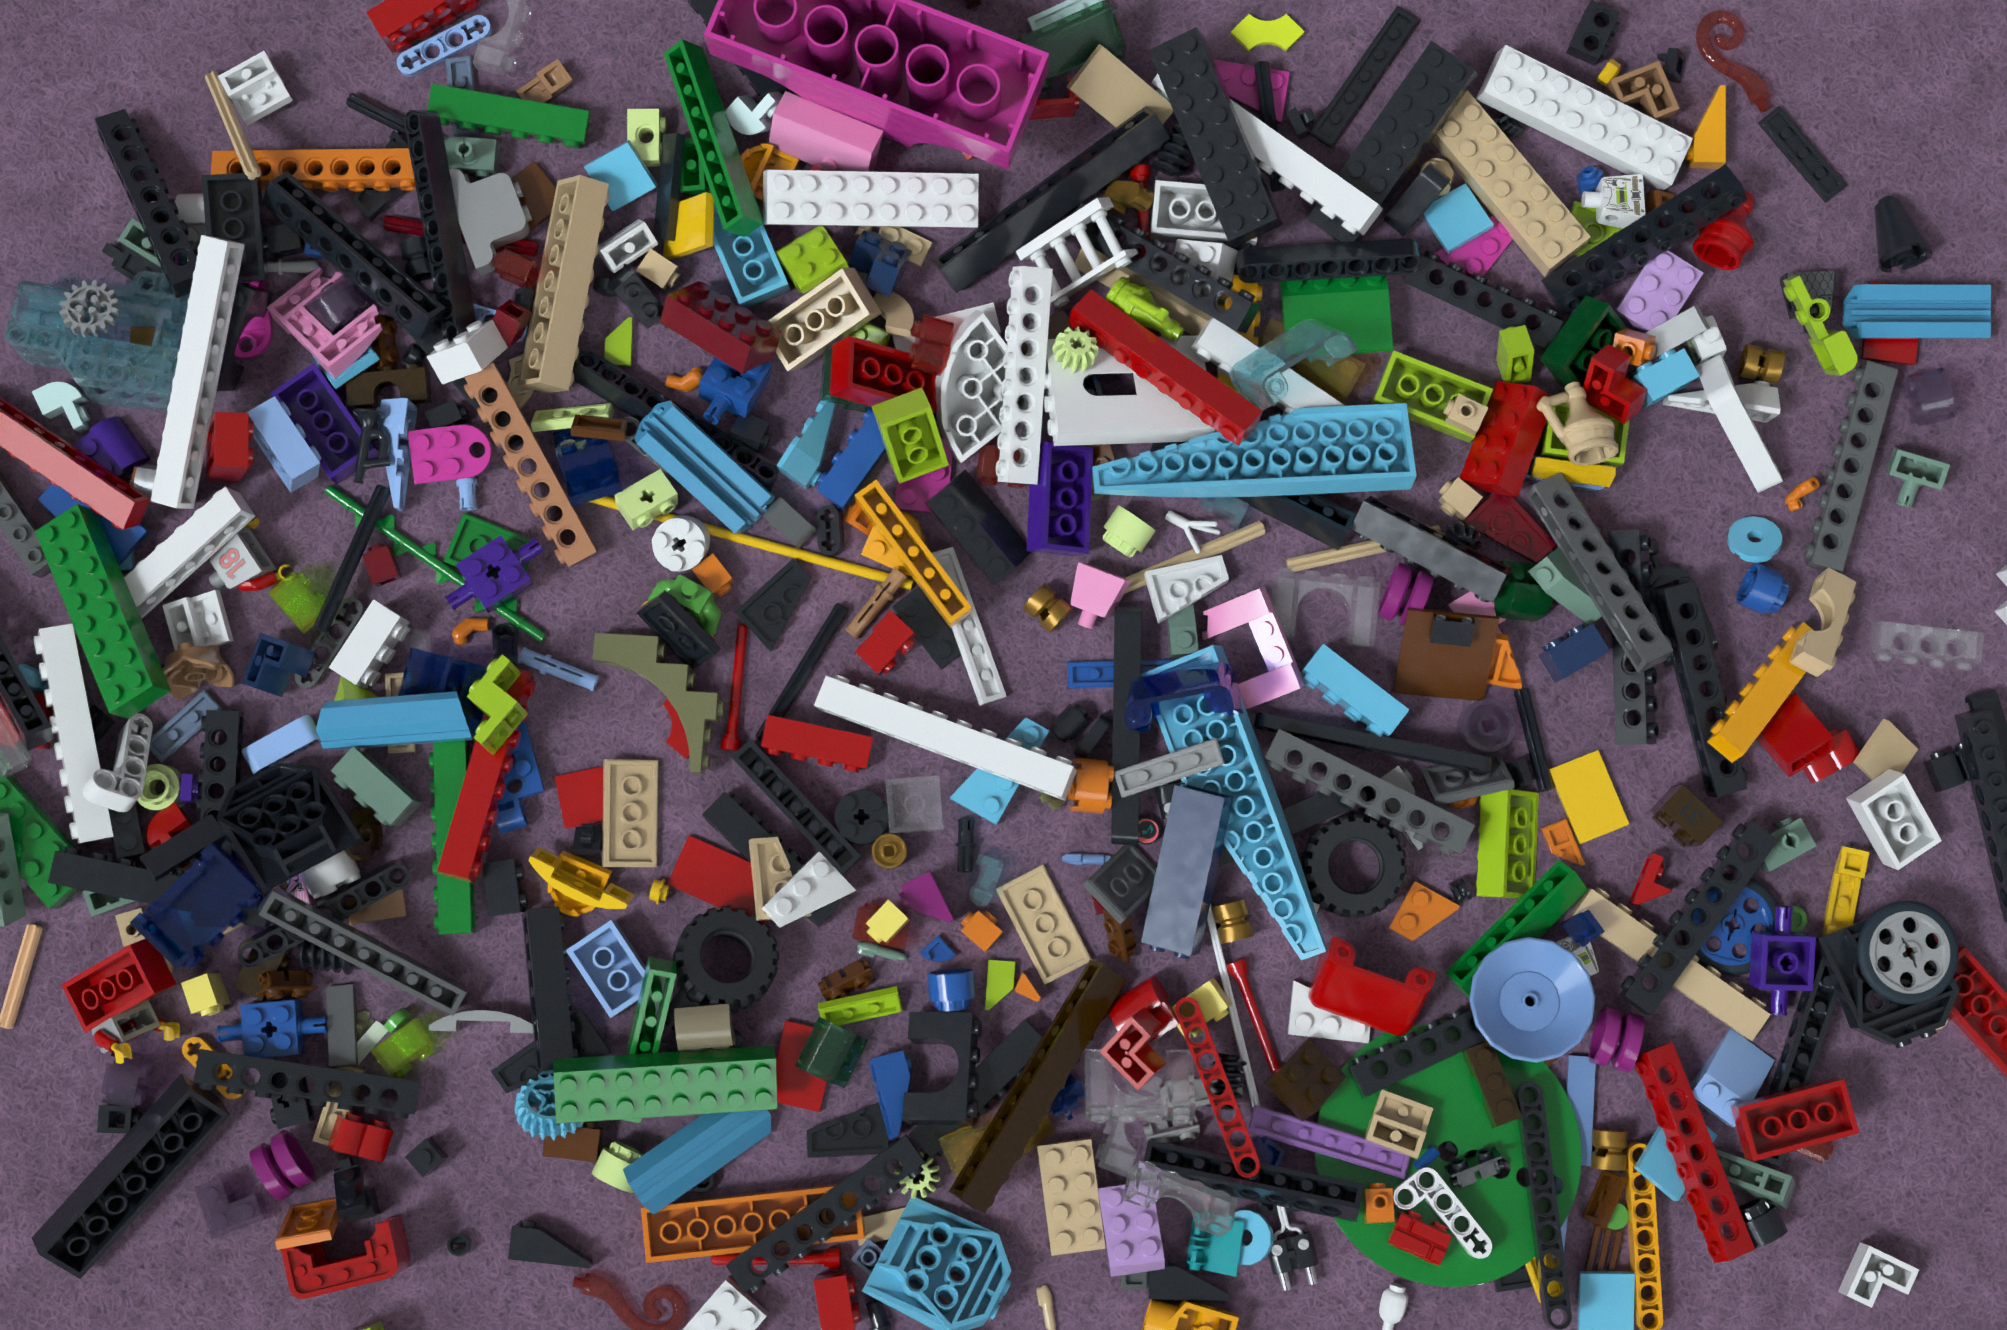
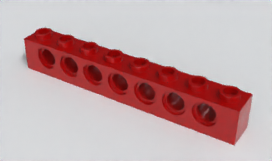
(1705, 1159)

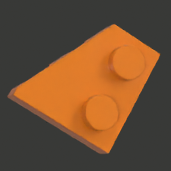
(1503, 665)
(1421, 912)

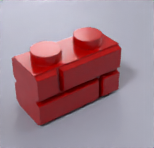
(1420, 1238)

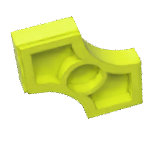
(1255, 32)

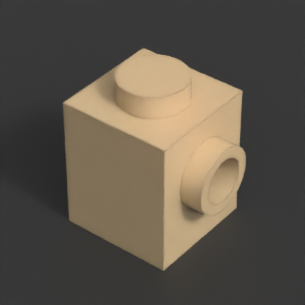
(658, 270)
(1464, 414)
(1458, 498)
(127, 932)

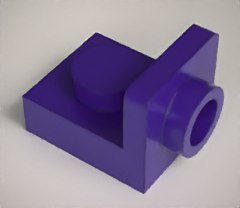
(190, 788)

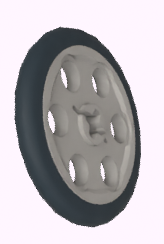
(1888, 983)

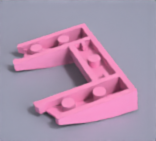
(332, 352)
(1258, 611)

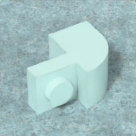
(750, 117)
(60, 398)

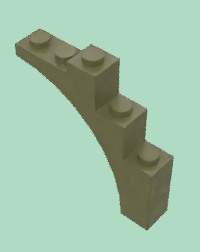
(695, 709)

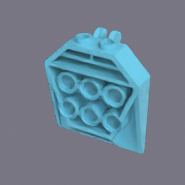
(971, 1299)

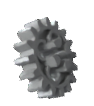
(99, 321)

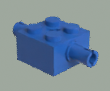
(732, 390)
(260, 1016)

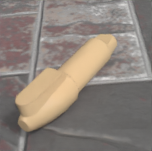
(1046, 1302)

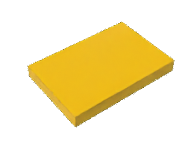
(693, 227)
(1588, 797)

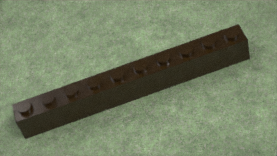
(1037, 1086)

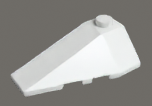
(1758, 398)

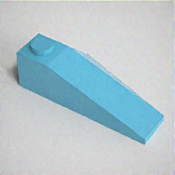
(806, 454)

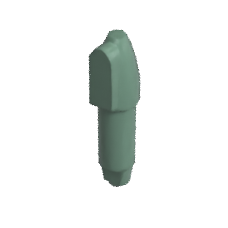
(871, 950)

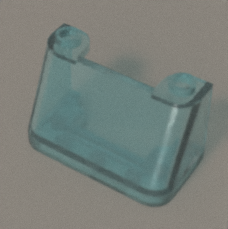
(1260, 373)

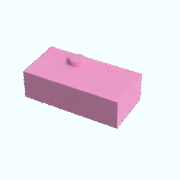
(823, 136)

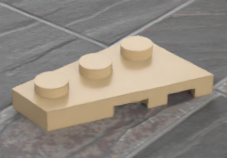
(769, 871)

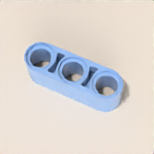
(280, 743)

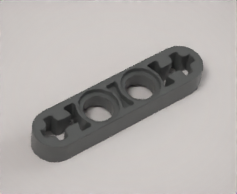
(333, 645)

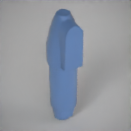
(1080, 858)

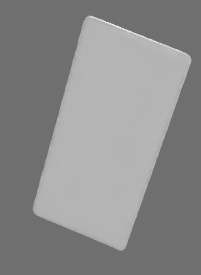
(370, 1039)

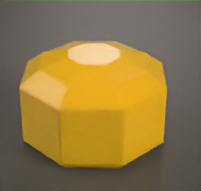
(1609, 72)

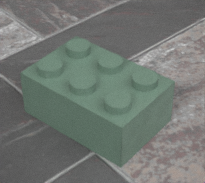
(375, 787)

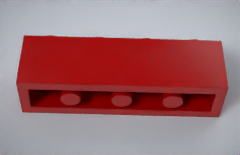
(816, 741)

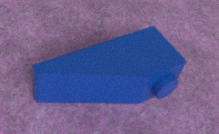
(891, 1080)

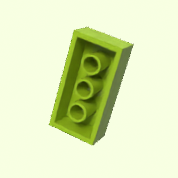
(1426, 392)

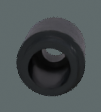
(1069, 722)

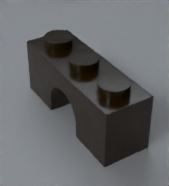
(366, 386)
(1493, 1084)

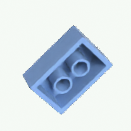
(284, 444)
(610, 967)

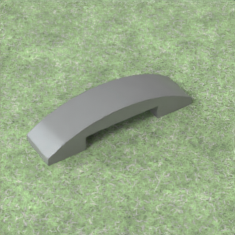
(452, 1023)

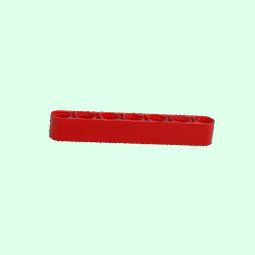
(1227, 1097)

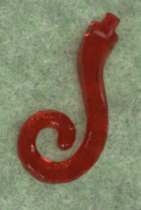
(1749, 81)
(603, 1289)

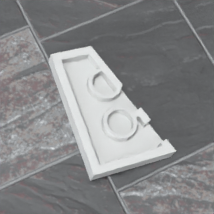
(1183, 584)
(807, 891)
(1314, 1022)

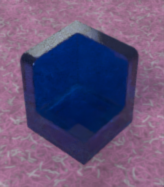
(1582, 928)
(1268, 1151)

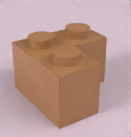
(1648, 88)

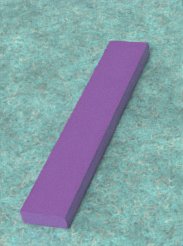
(1327, 1141)

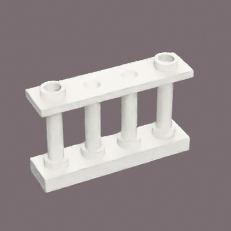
(1075, 225)

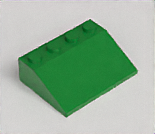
(1348, 304)

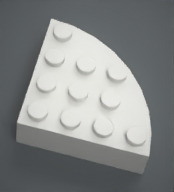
(971, 387)

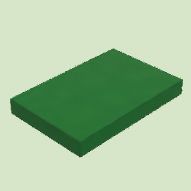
(474, 534)

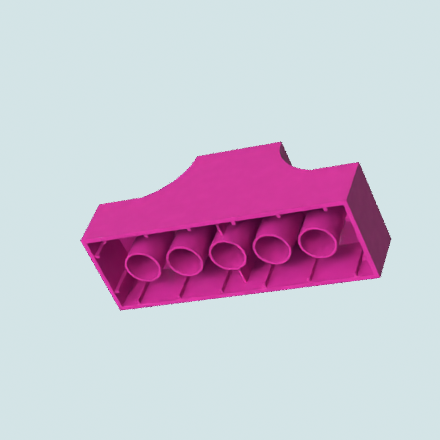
(891, 68)

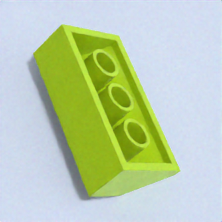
(1507, 843)

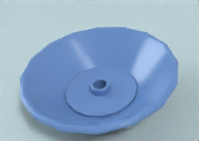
(1560, 995)

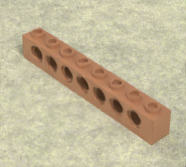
(491, 378)

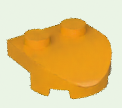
(765, 158)
(879, 551)
(585, 870)

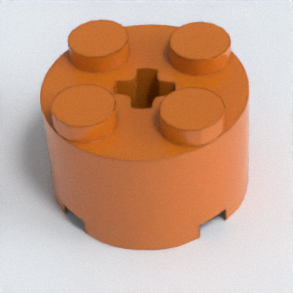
(1090, 786)

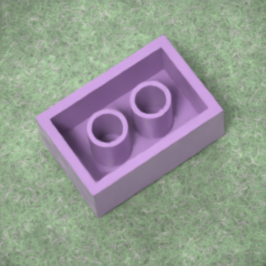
(1657, 292)
(1130, 1234)

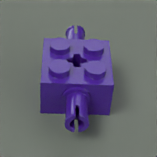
(491, 591)
(1779, 976)

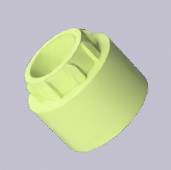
(1127, 532)
(172, 781)
(612, 1162)

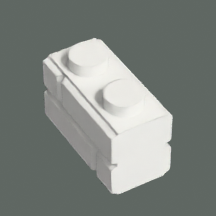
(626, 245)

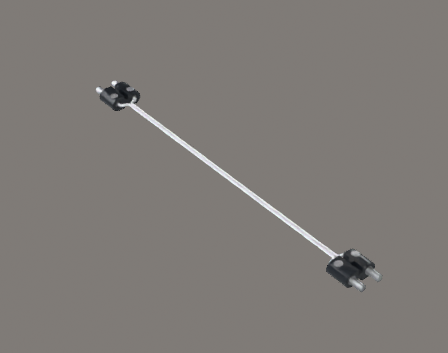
(1290, 1251)

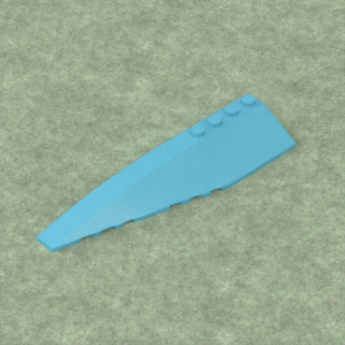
(1285, 455)
(1256, 824)

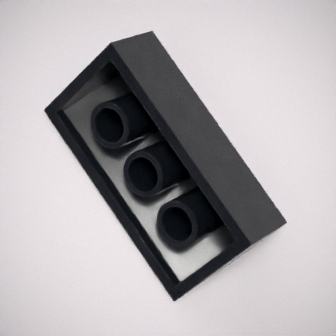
(978, 527)

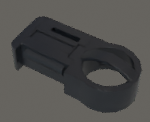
(504, 645)

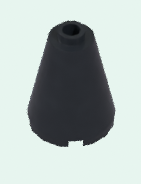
(1898, 236)

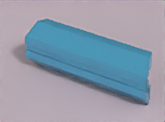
(1918, 311)
(703, 467)
(392, 721)
(694, 1155)

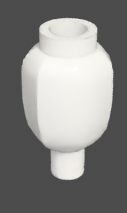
(1393, 1305)

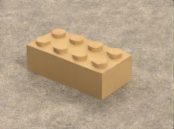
(823, 318)
(1071, 1196)

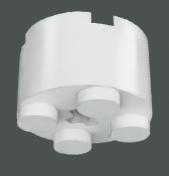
(675, 529)
(326, 875)

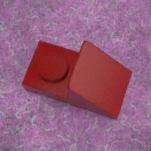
(1645, 887)

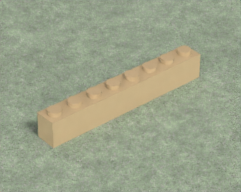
(1695, 982)

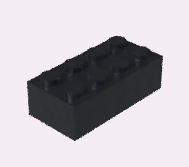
(236, 214)

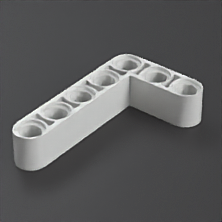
(1738, 423)

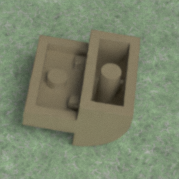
(704, 1028)

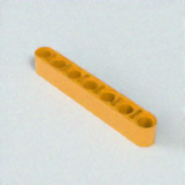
(1648, 1249)

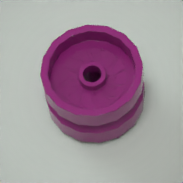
(1405, 595)
(1616, 1039)
(282, 1165)

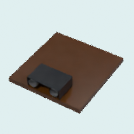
(1445, 654)

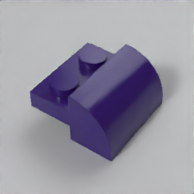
(113, 446)

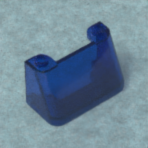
(1214, 680)

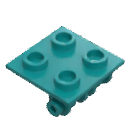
(1214, 1252)

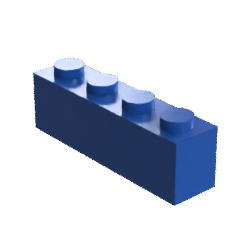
(853, 464)

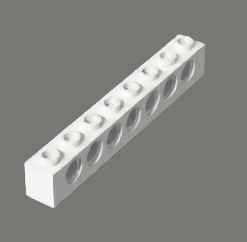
(1034, 364)

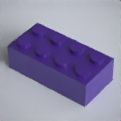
(325, 421)
(1061, 501)

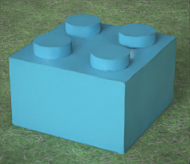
(1668, 375)

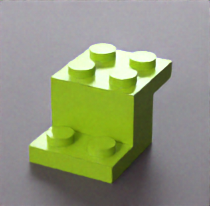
(811, 259)
(491, 698)

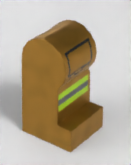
(1128, 195)

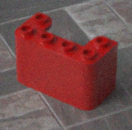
(313, 1275)

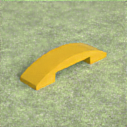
(576, 888)
(1844, 889)

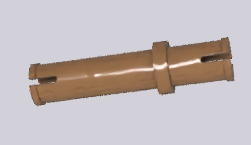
(876, 602)

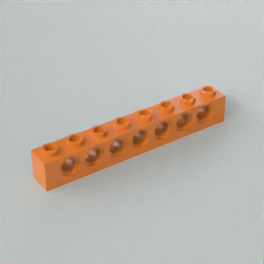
(332, 163)

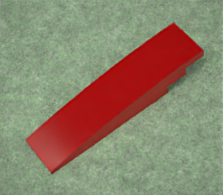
(1980, 1008)

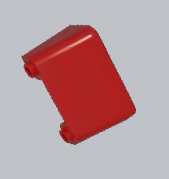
(1367, 995)

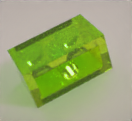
(297, 599)
(405, 1047)

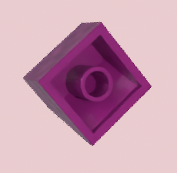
(925, 897)

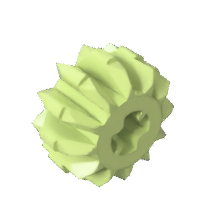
(1075, 349)
(922, 1183)

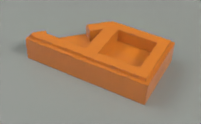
(1562, 842)

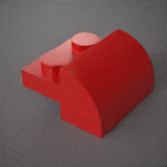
(1148, 995)

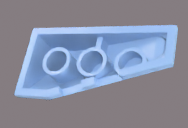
(399, 419)

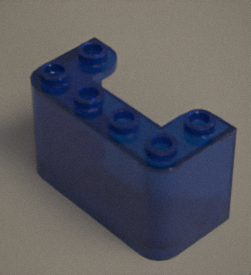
(199, 908)

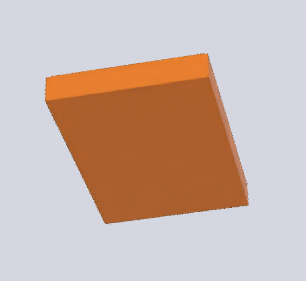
(308, 1224)

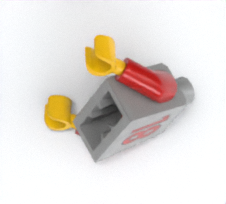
(244, 563)
(125, 1027)

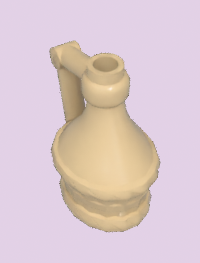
(1586, 433)

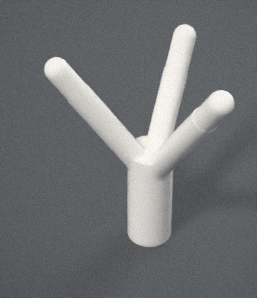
(1187, 525)

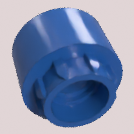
(1762, 589)
(951, 988)

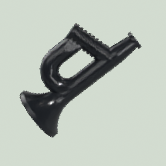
(368, 419)

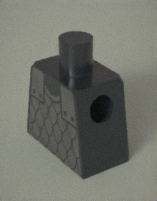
(1818, 284)

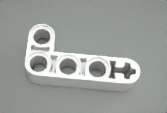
(124, 784)
(1448, 1215)

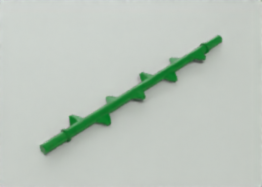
(428, 555)

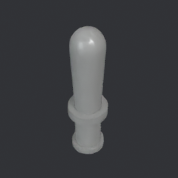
(303, 266)

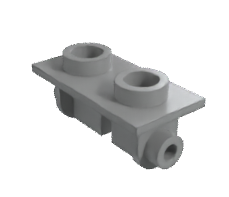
(1182, 1132)

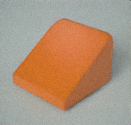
(857, 518)
(1026, 989)

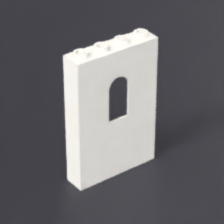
(1116, 419)

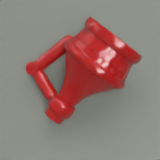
(1726, 239)

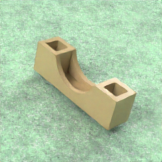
(1831, 596)

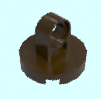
(368, 830)

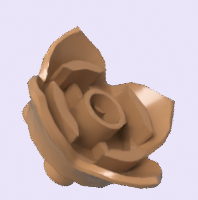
(193, 664)

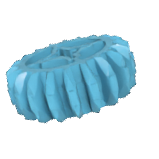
(541, 1096)

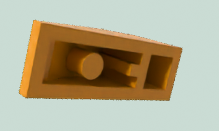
(1709, 137)

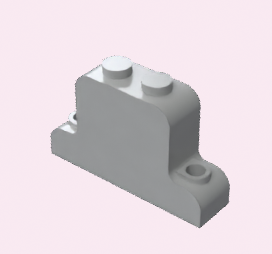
(489, 215)

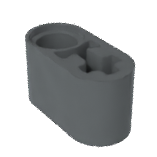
(789, 522)

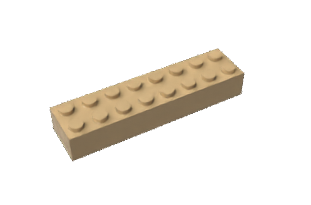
(1509, 186)
(563, 284)

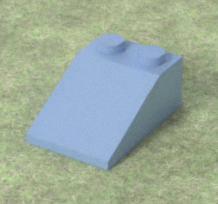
(1730, 1076)

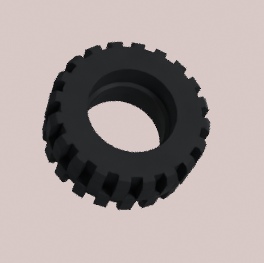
(1389, 856)
(750, 934)

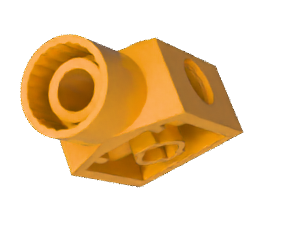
(1187, 1316)

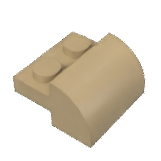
(1398, 1124)

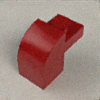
(166, 825)

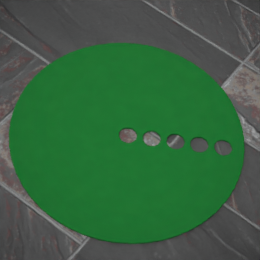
(1458, 1117)

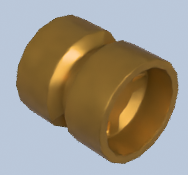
(1770, 364)
(1047, 607)
(889, 851)
(1232, 921)
(1609, 1149)

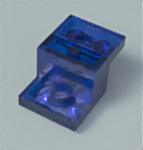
(587, 467)
(437, 673)

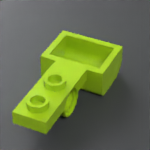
(1830, 346)

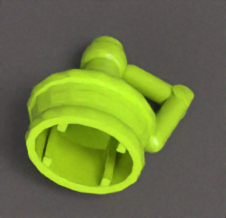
(1141, 306)

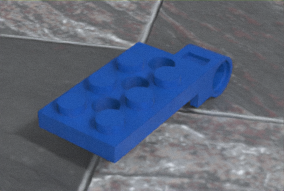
(527, 771)

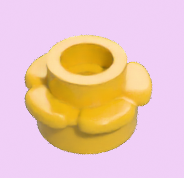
(659, 891)

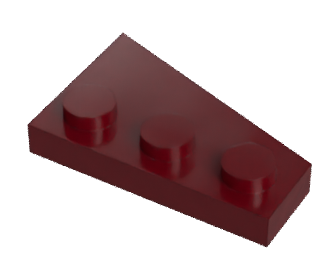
(1511, 526)

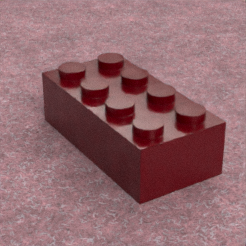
(720, 326)

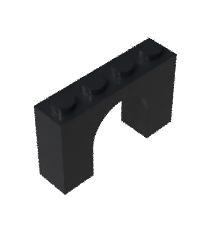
(248, 303)
(956, 1102)

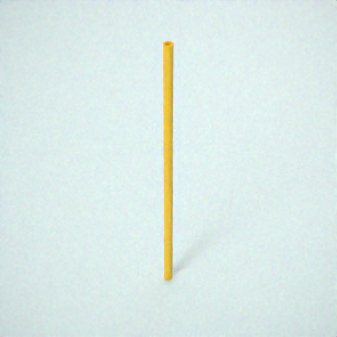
(778, 548)

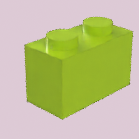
(1515, 355)

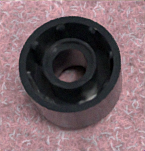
(1762, 1222)

